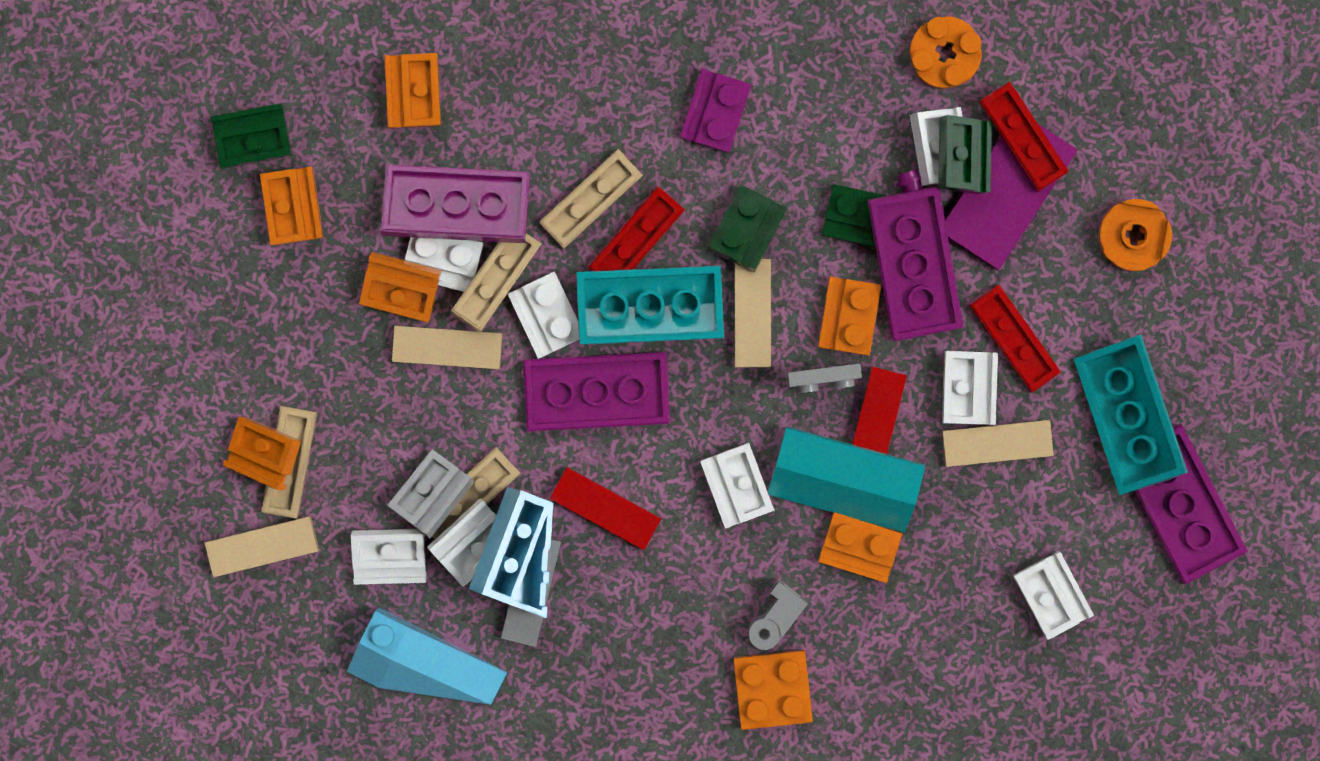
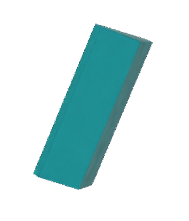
(650, 305)
(1130, 415)
(846, 479)

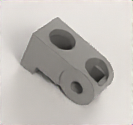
(771, 627)

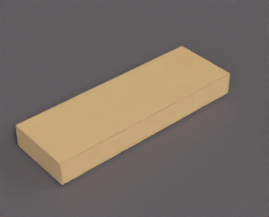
(591, 198)
(494, 282)
(753, 315)
(447, 347)
(299, 425)
(997, 443)
(490, 479)
(262, 546)

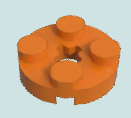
(926, 59)
(1151, 223)

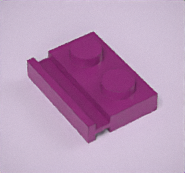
(715, 111)

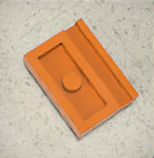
(413, 90)
(291, 206)
(400, 287)
(849, 316)
(262, 453)
(860, 547)

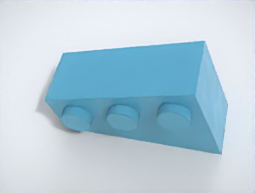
(517, 553)

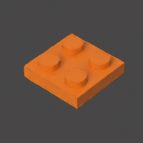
(773, 689)

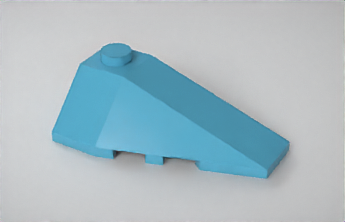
(412, 660)

